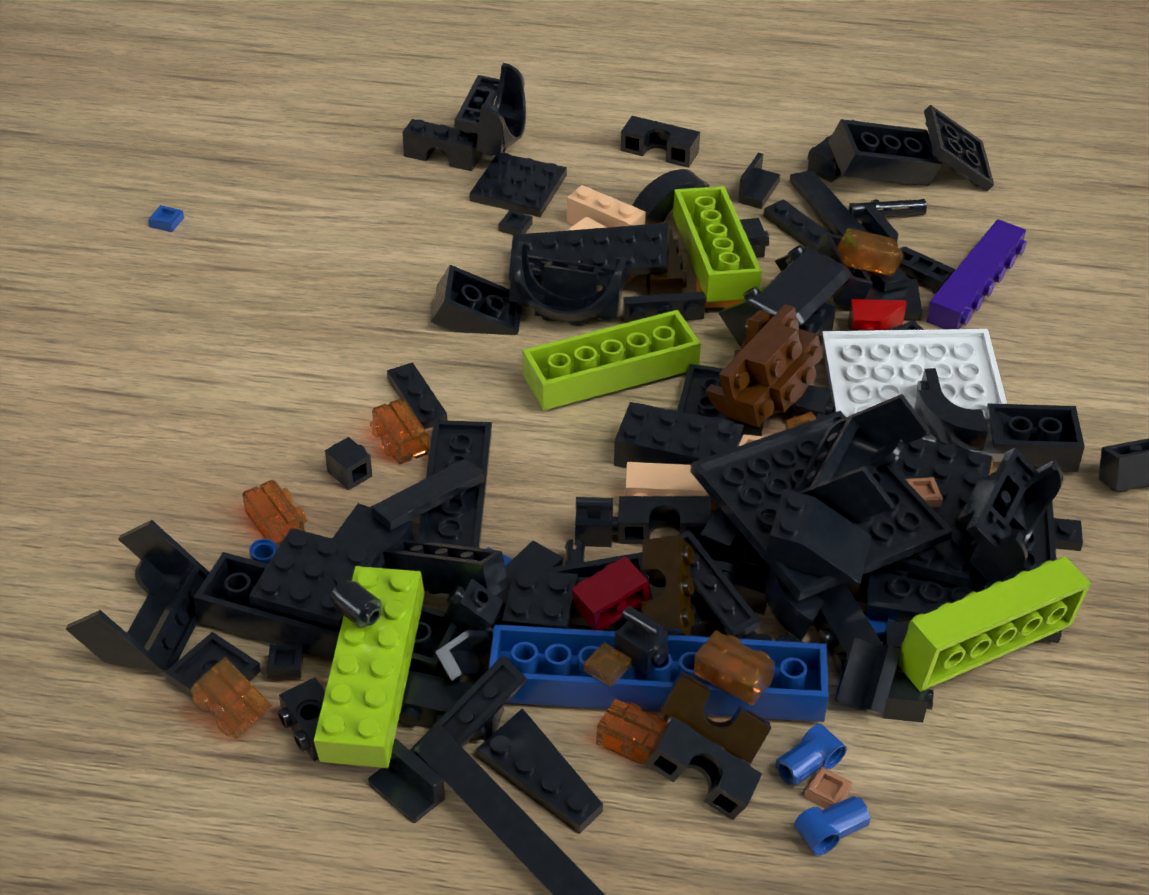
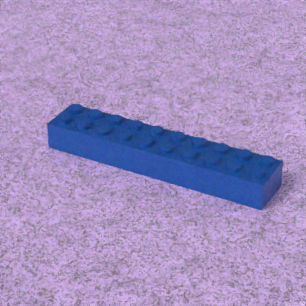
(556, 674)

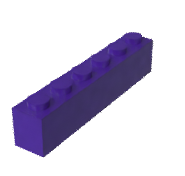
(976, 276)

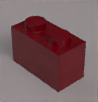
(609, 592)

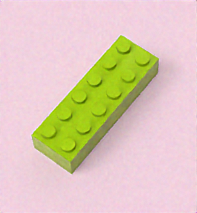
(716, 243)
(610, 359)
(992, 622)
(370, 673)

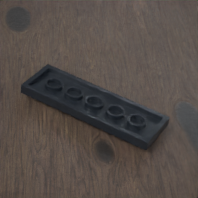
(642, 246)
(461, 517)

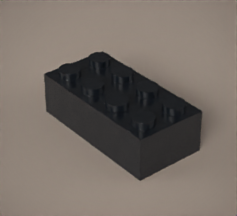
(884, 152)
(671, 436)

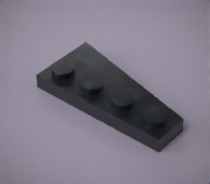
(538, 769)

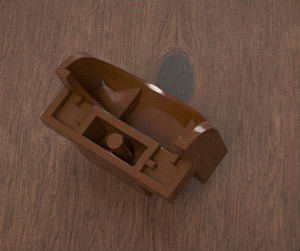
(776, 359)

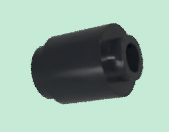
(356, 603)

